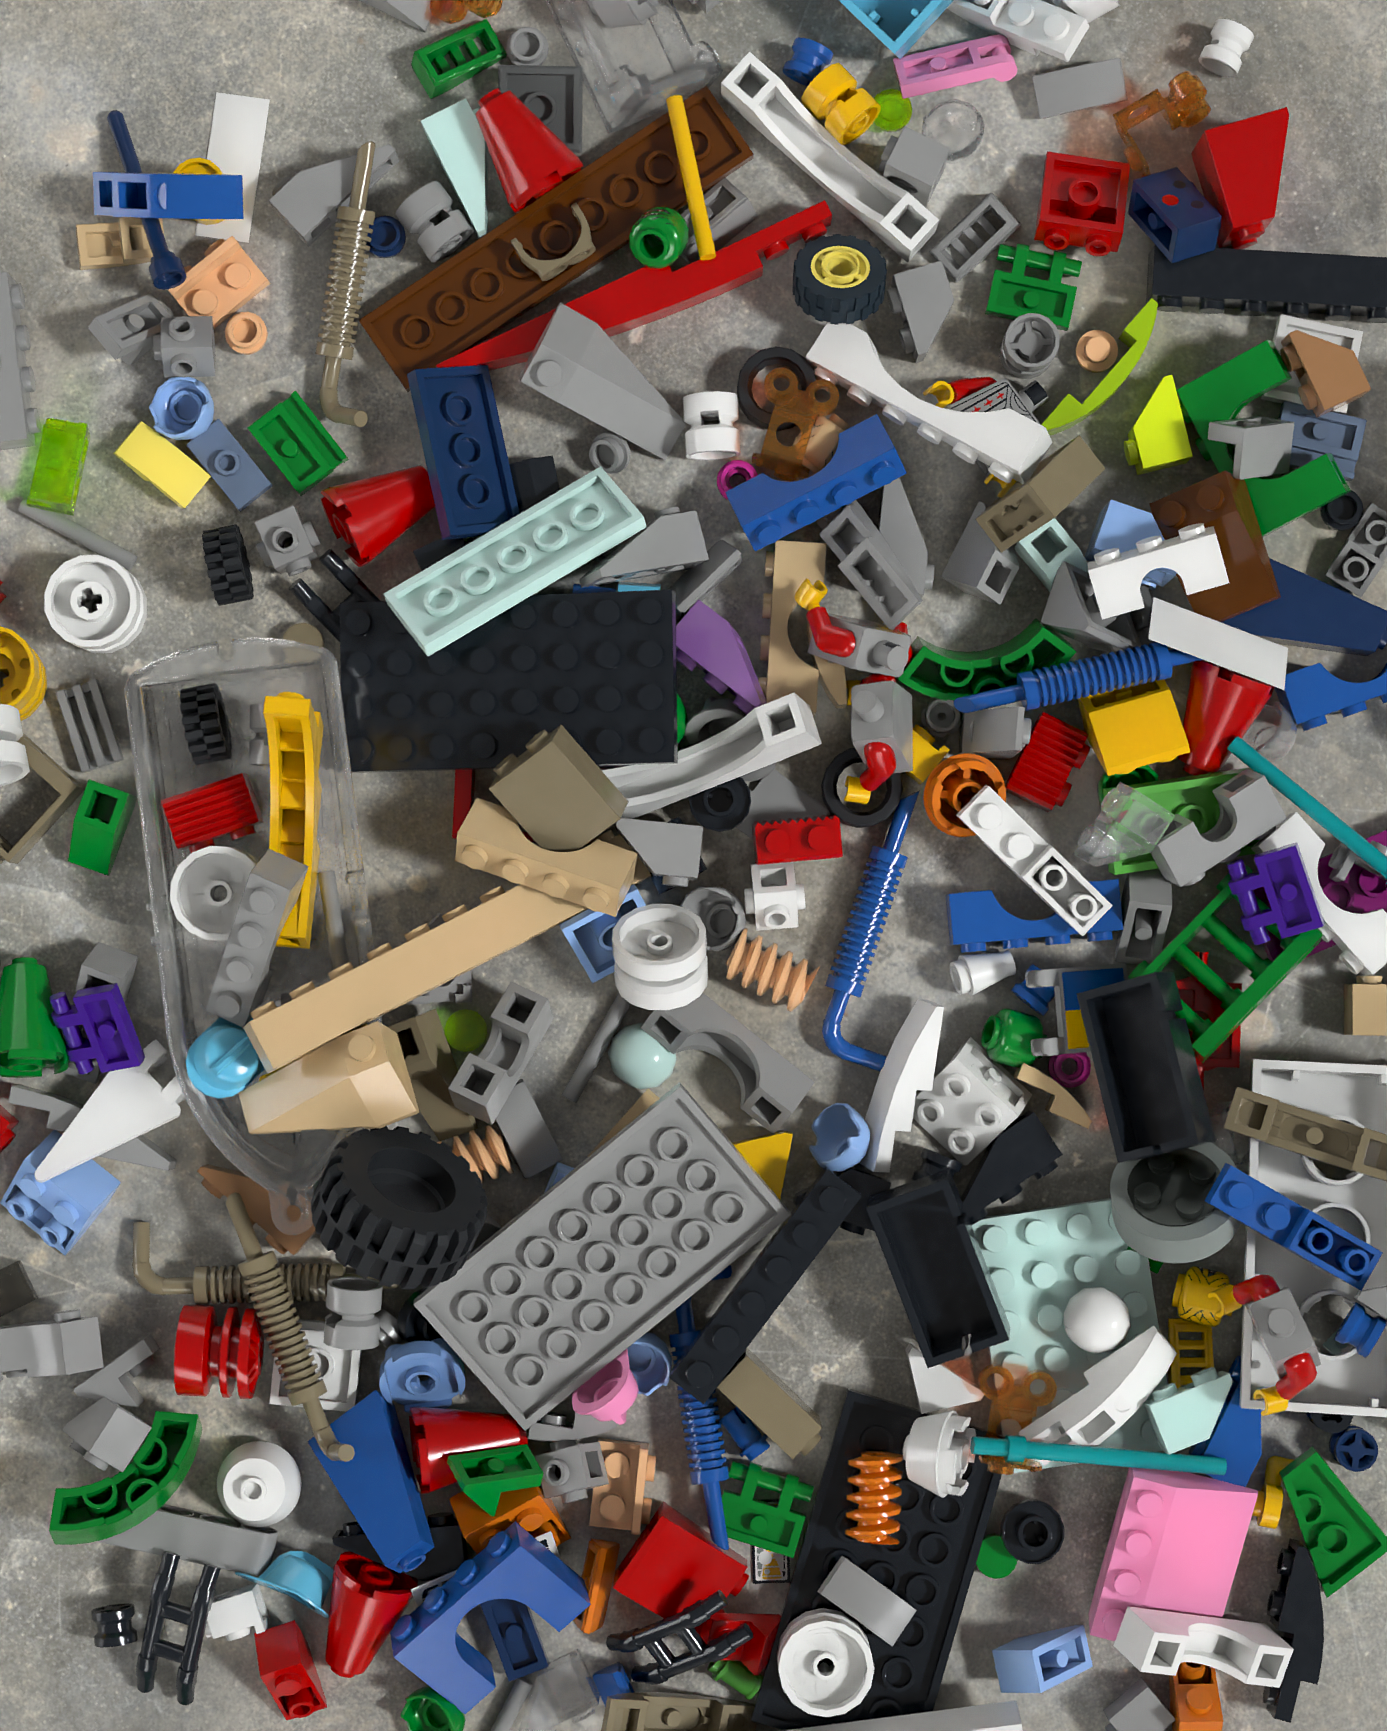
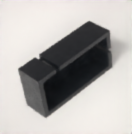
(1145, 1067)
(938, 1267)

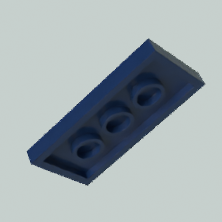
(463, 449)

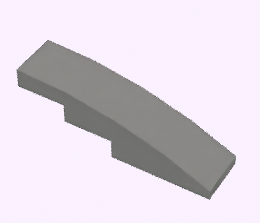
(869, 563)
(64, 1110)

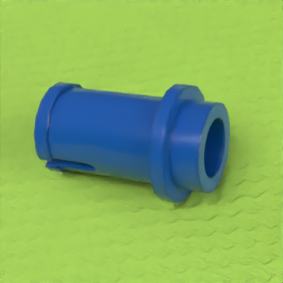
(745, 1434)

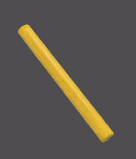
(691, 177)

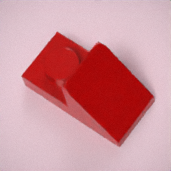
(755, 1652)

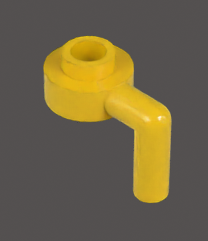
(1270, 1498)

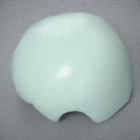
(640, 1058)

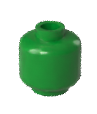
(1009, 1037)

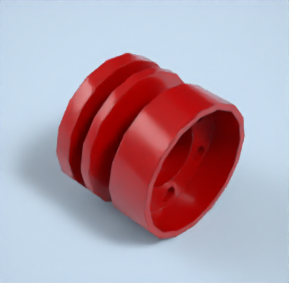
(217, 1351)

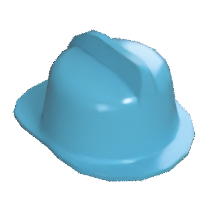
(222, 1060)
(299, 1577)

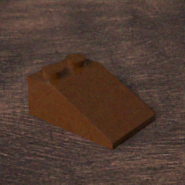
(1228, 507)

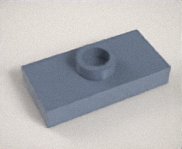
(229, 465)

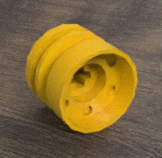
(25, 672)

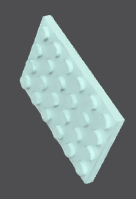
(1036, 1267)

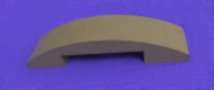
(1308, 1133)
(675, 1713)

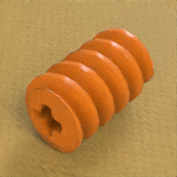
(875, 1497)

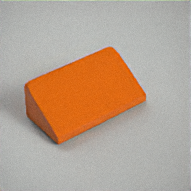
(598, 1577)

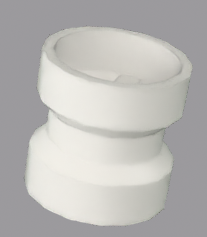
(1226, 48)

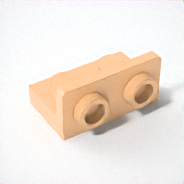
(220, 282)
(622, 1500)

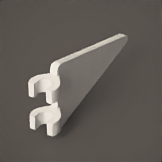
(117, 1112)

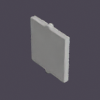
(776, 799)

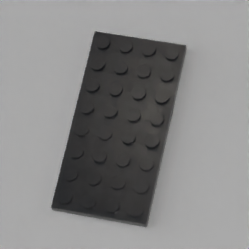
(552, 660)
(926, 1569)

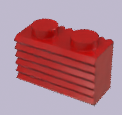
(1047, 762)
(213, 812)
(797, 839)

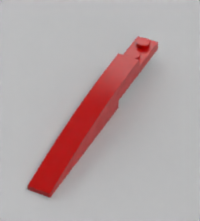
(657, 292)

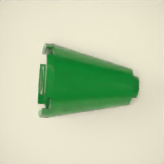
(26, 1024)

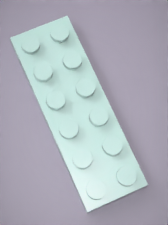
(514, 561)

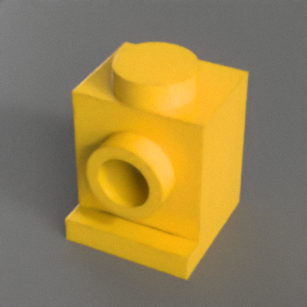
(924, 755)

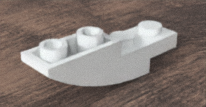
(1026, 24)
(1034, 860)
(1114, 1394)

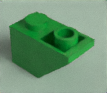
(100, 826)

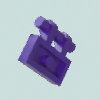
(1287, 890)
(107, 1026)

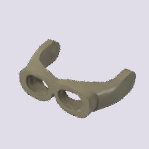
(550, 268)

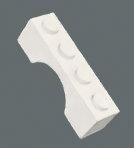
(1357, 935)
(1163, 1639)

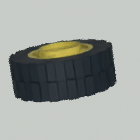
(839, 279)

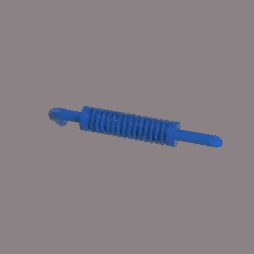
(1081, 678)
(863, 934)
(702, 1430)

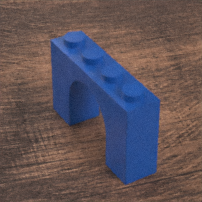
(507, 1568)

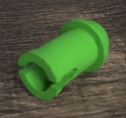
(736, 1676)

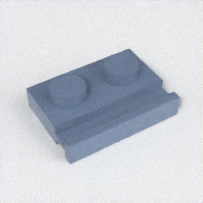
(1322, 435)

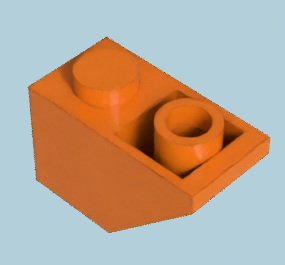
(1195, 1698)

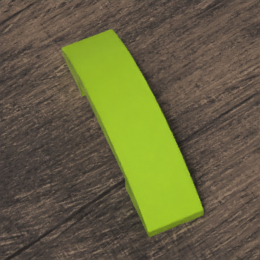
(1136, 337)

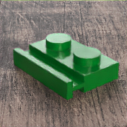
(298, 443)

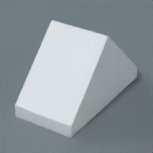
(939, 1385)

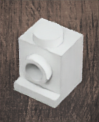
(236, 1612)

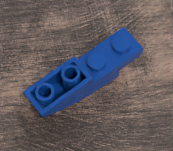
(168, 195)
(1293, 1226)

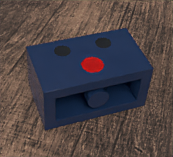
(1174, 214)

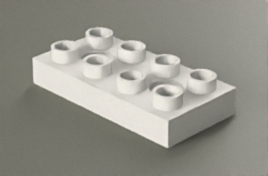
(1358, 1205)

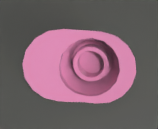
(608, 1392)

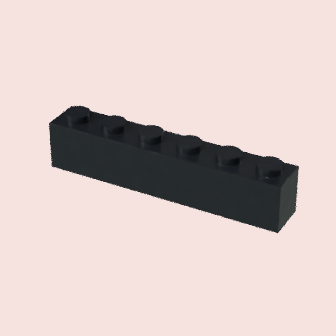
(1271, 282)
(764, 1285)

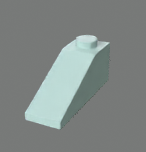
(464, 158)

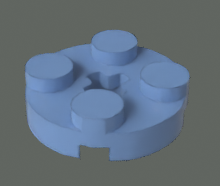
(433, 1358)

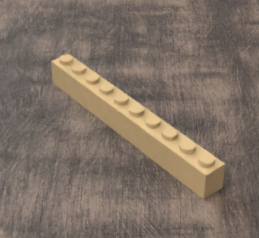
(410, 969)

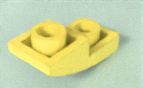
(162, 464)

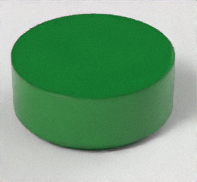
(994, 1559)

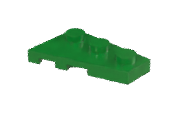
(1332, 1521)

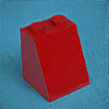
(1242, 173)
(677, 1566)

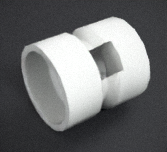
(711, 440)

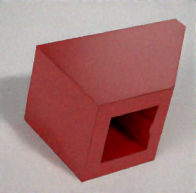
(289, 1670)

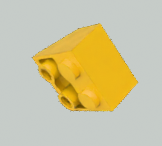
(1133, 727)

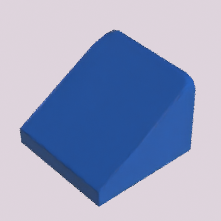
(612, 1681)

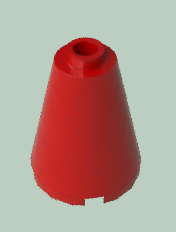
(523, 149)
(377, 510)
(1216, 712)
(453, 1432)
(363, 1611)

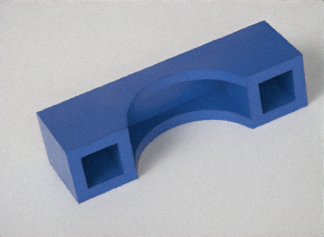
(776, 508)
(1316, 693)
(981, 919)

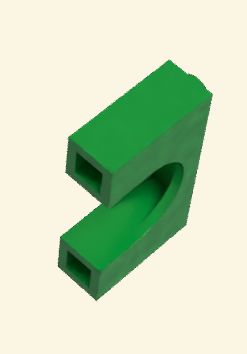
(1221, 397)

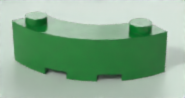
(957, 674)
(133, 1495)

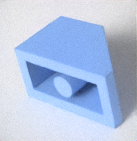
(1042, 1660)

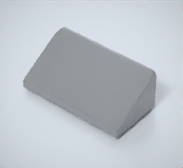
(727, 213)
(705, 577)

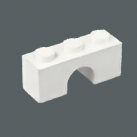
(1119, 575)

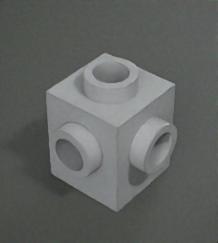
(186, 346)
(279, 529)
(572, 1470)

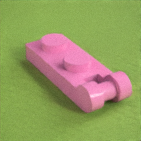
(955, 66)

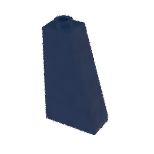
(1315, 616)

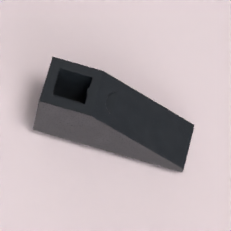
(1009, 1160)
(444, 1558)

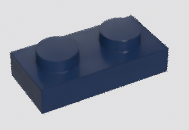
(515, 1637)

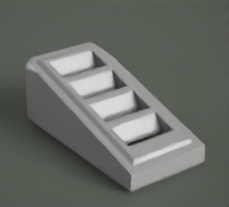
(977, 214)

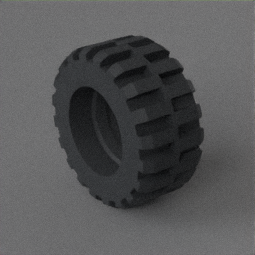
(399, 1207)

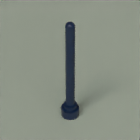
(165, 267)

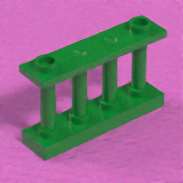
(1235, 1003)

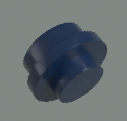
(387, 237)

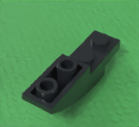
(1299, 1613)

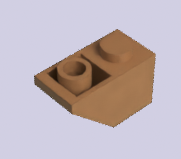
(1325, 370)

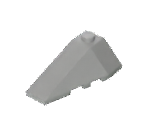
(594, 378)

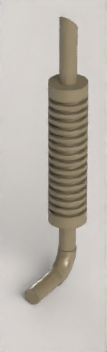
(345, 290)
(229, 1284)
(284, 1331)

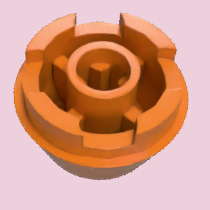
(954, 785)

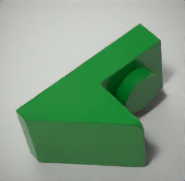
(494, 1471)

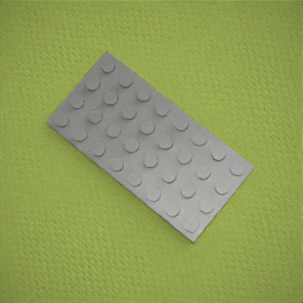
(602, 1257)

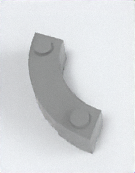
(51, 1346)

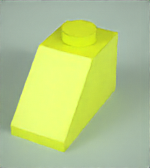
(1159, 433)

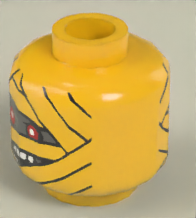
(1192, 1296)

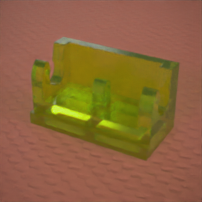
(59, 466)

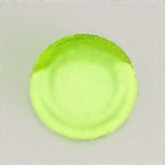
(894, 111)
(466, 1030)

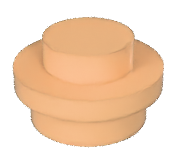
(246, 333)
(1096, 351)

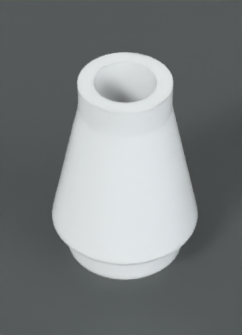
(978, 971)

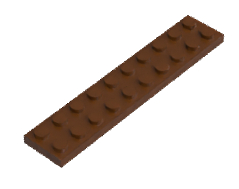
(491, 286)

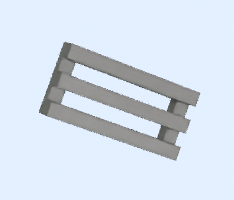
(78, 692)

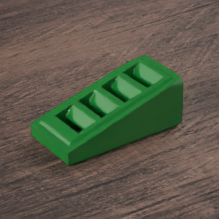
(450, 78)

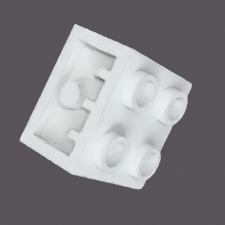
(970, 1102)

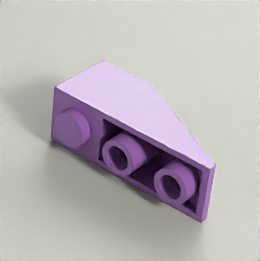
(718, 650)

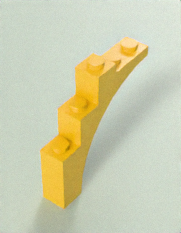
(295, 799)

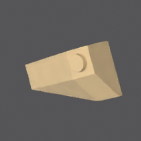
(338, 1086)

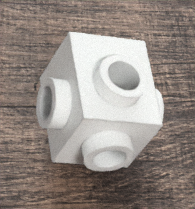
(775, 904)

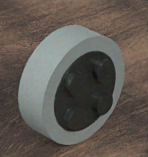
(1163, 1207)

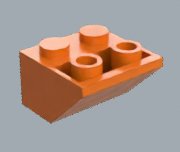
(521, 1506)

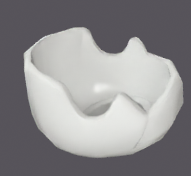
(1097, 1320)

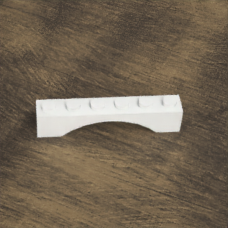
(865, 193)
(998, 438)
(755, 741)

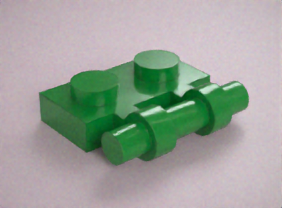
(1018, 294)
(760, 1522)

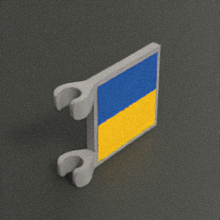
(1067, 984)

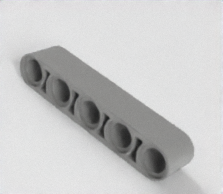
(202, 1539)

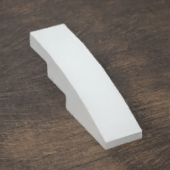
(906, 1070)

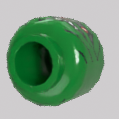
(659, 237)

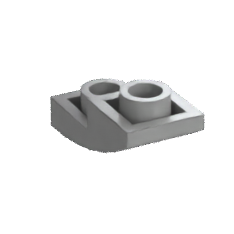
(1080, 88)
(1362, 552)
(527, 1132)
(555, 1428)
(867, 1600)

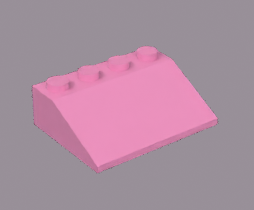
(1171, 1547)

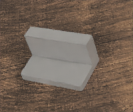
(1261, 444)

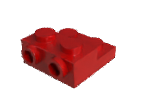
(1082, 203)

